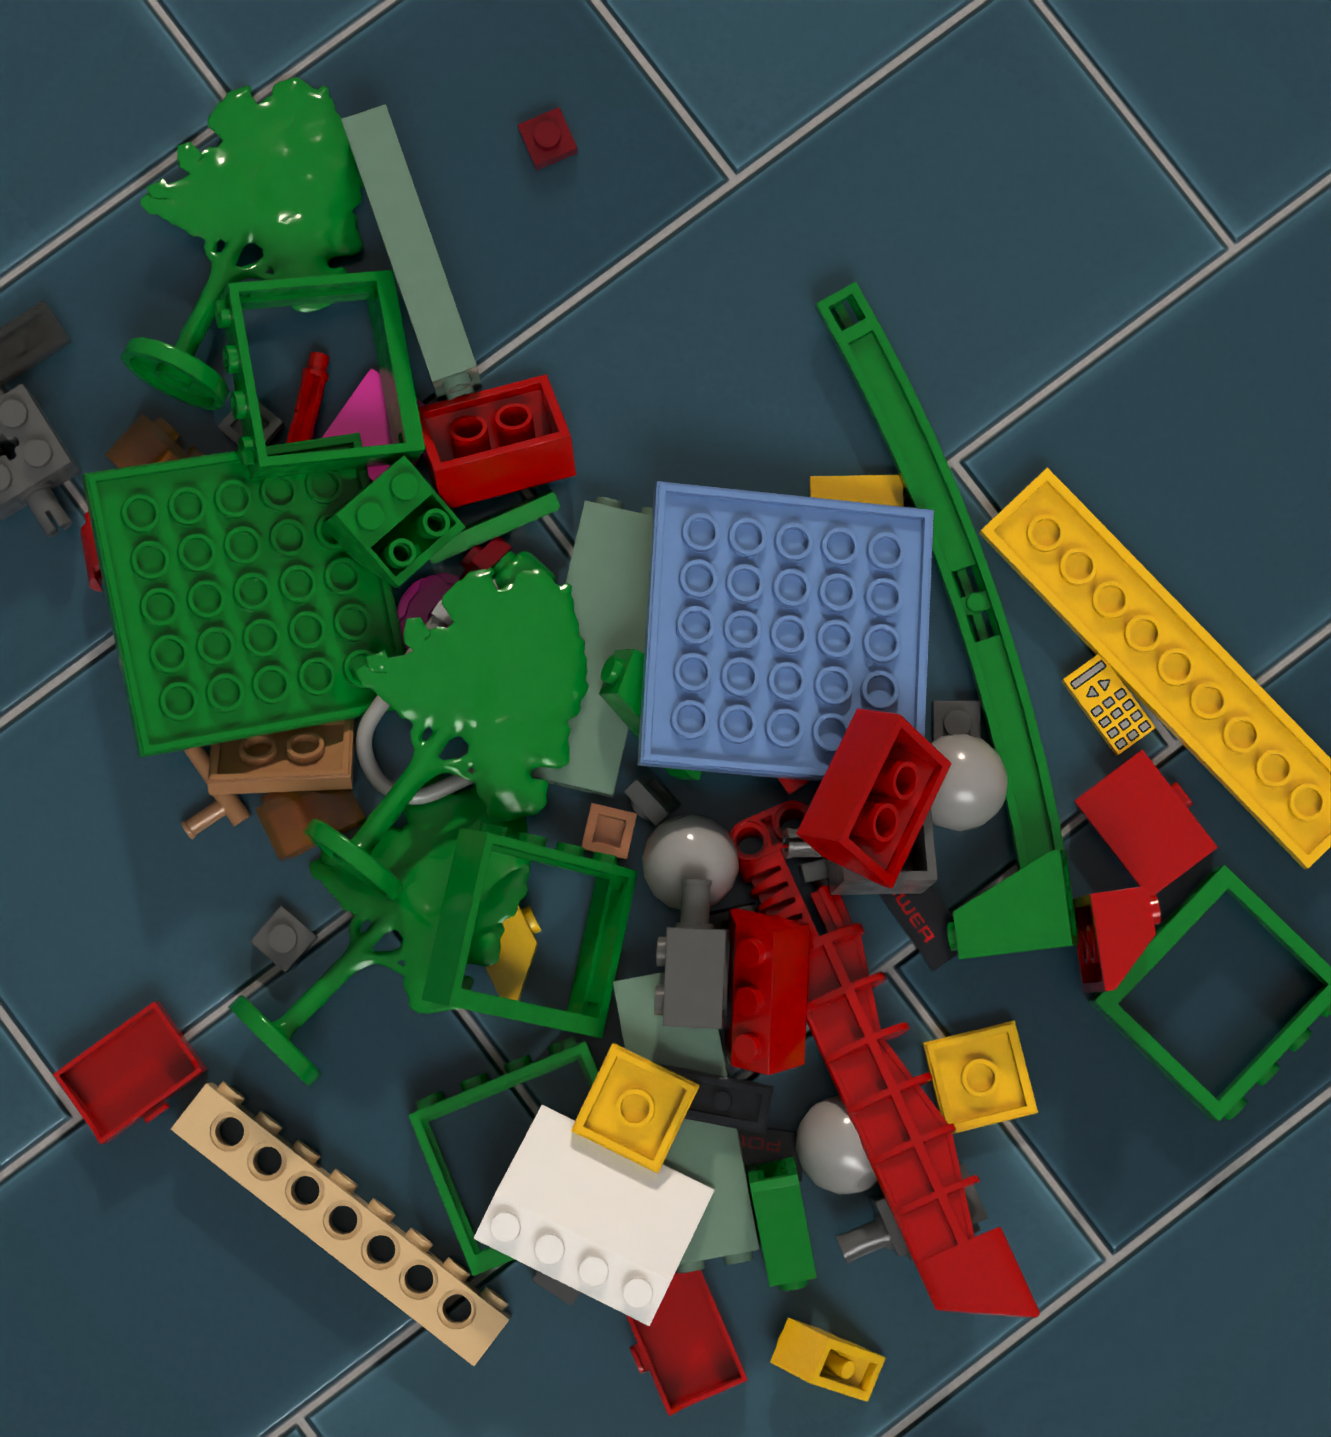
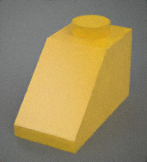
(515, 954)
(827, 1360)

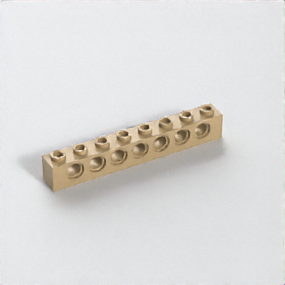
(201, 1129)

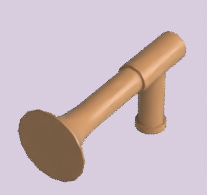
(223, 805)

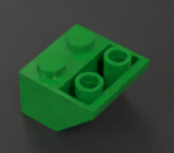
(394, 523)

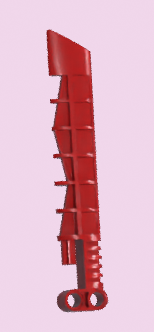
(895, 1119)

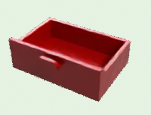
(1146, 823)
(130, 1073)
(687, 1345)

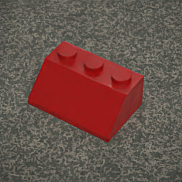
(496, 441)
(874, 796)
(1113, 934)
(766, 992)

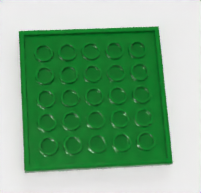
(236, 597)

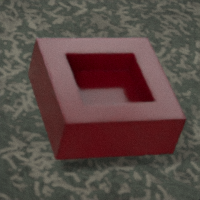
(547, 138)
(486, 557)

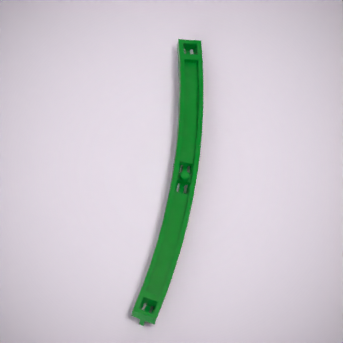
(954, 548)

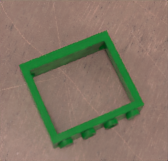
(392, 359)
(1170, 931)
(599, 945)
(474, 1090)

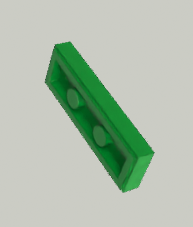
(500, 523)

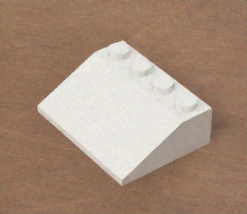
(593, 1217)

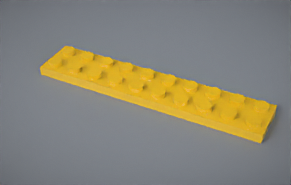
(1169, 663)

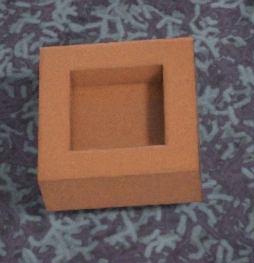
(609, 831)

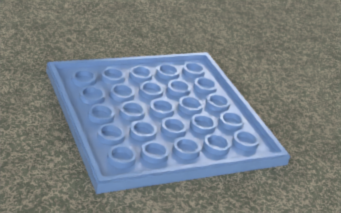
(778, 626)

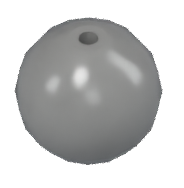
(973, 785)
(689, 849)
(832, 1149)

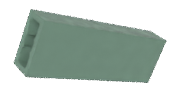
(412, 253)
(611, 605)
(700, 1149)

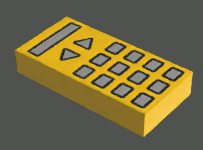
(1108, 704)

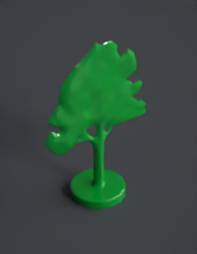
(272, 182)
(498, 679)
(422, 860)

